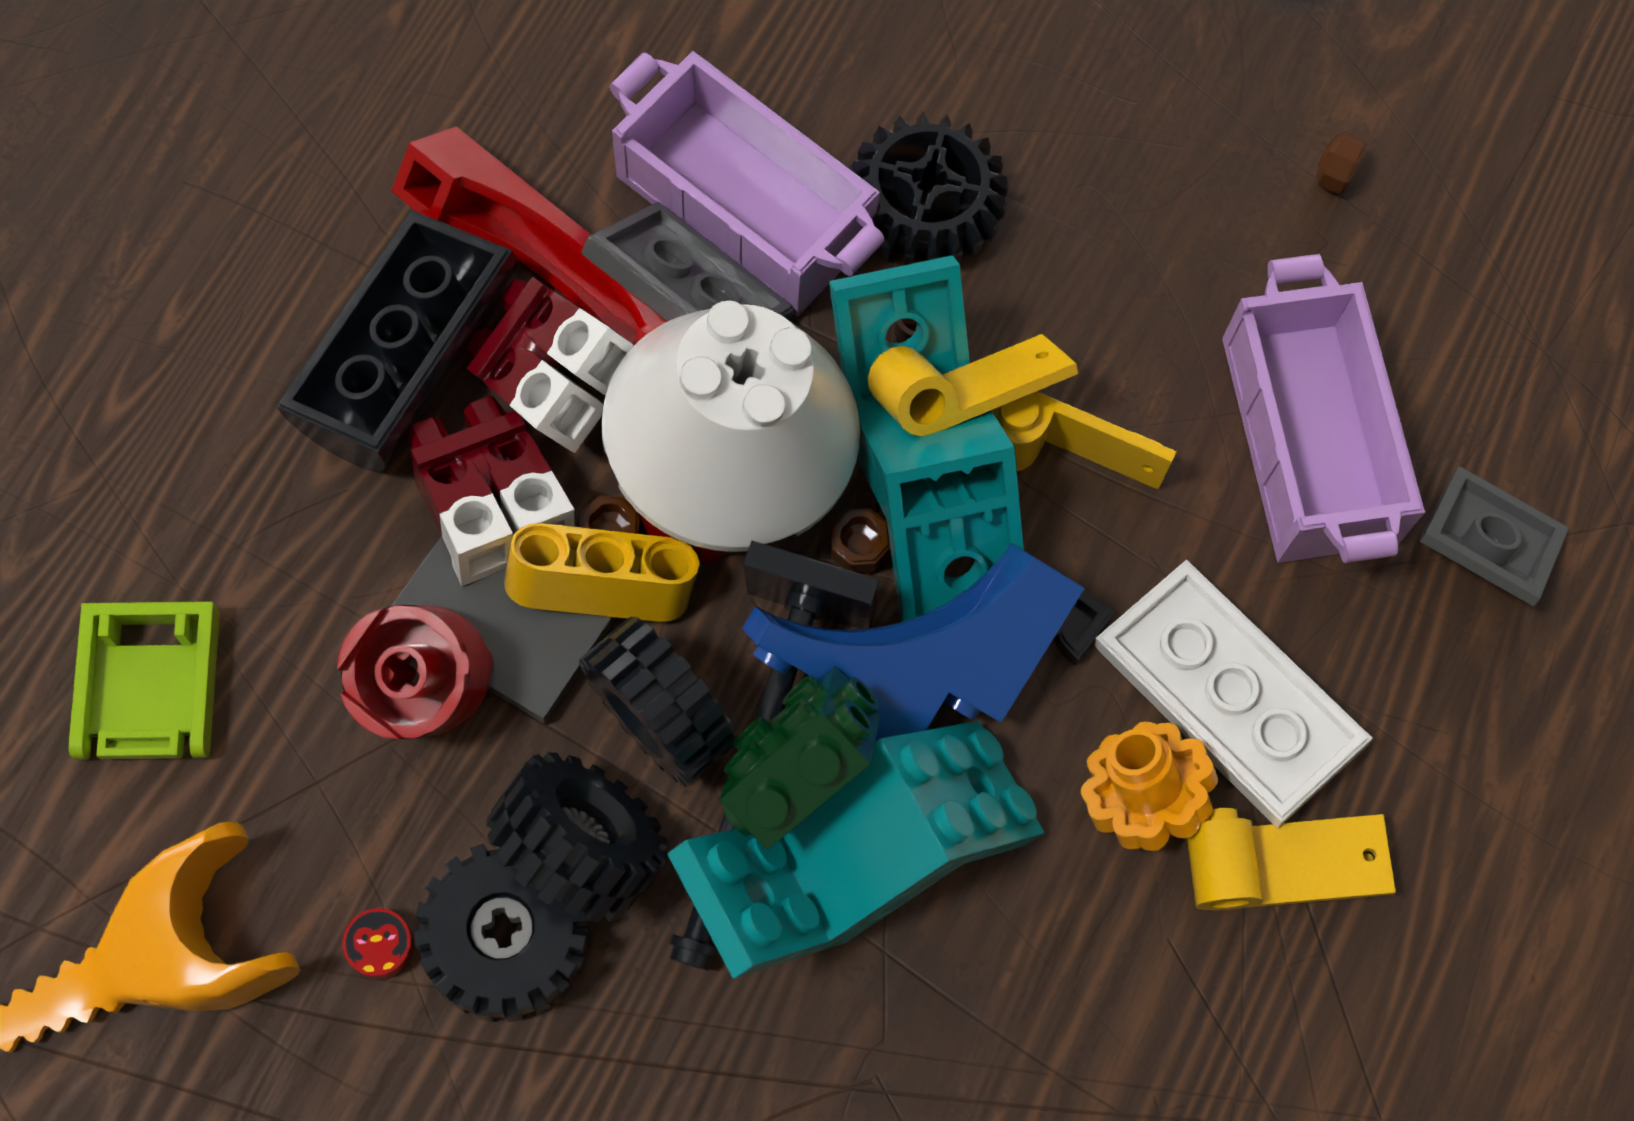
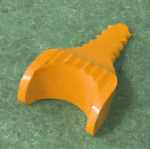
(152, 950)

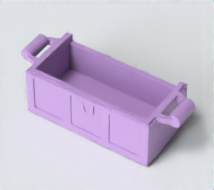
(743, 177)
(1321, 418)

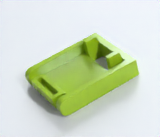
(144, 695)

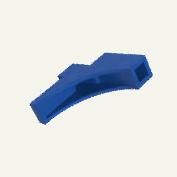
(964, 653)

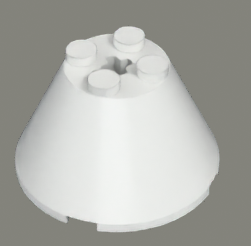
(730, 428)

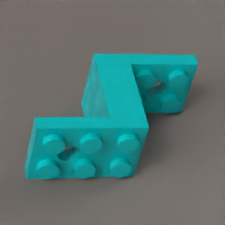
(939, 490)
(861, 854)

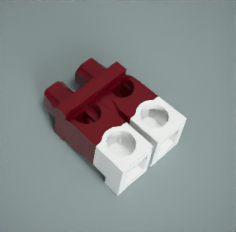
(530, 348)
(484, 485)

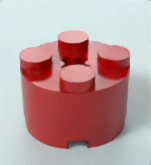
(379, 674)

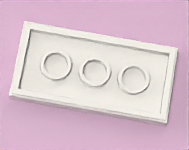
(1233, 692)

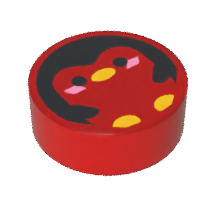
(378, 943)

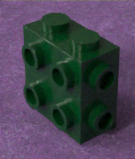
(800, 755)

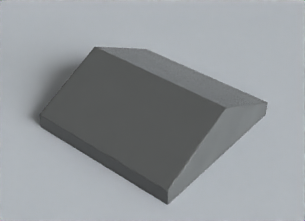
(1494, 535)

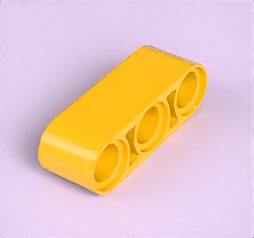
(600, 572)

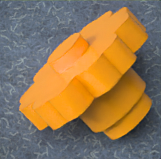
(1149, 786)

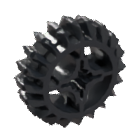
(900, 169)

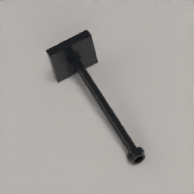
(808, 592)

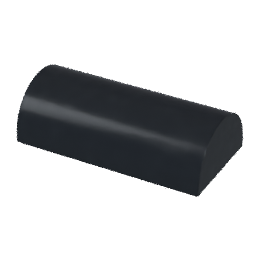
(396, 340)

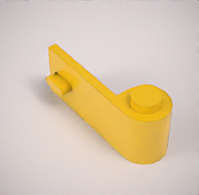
(931, 402)
(1043, 418)
(1297, 863)

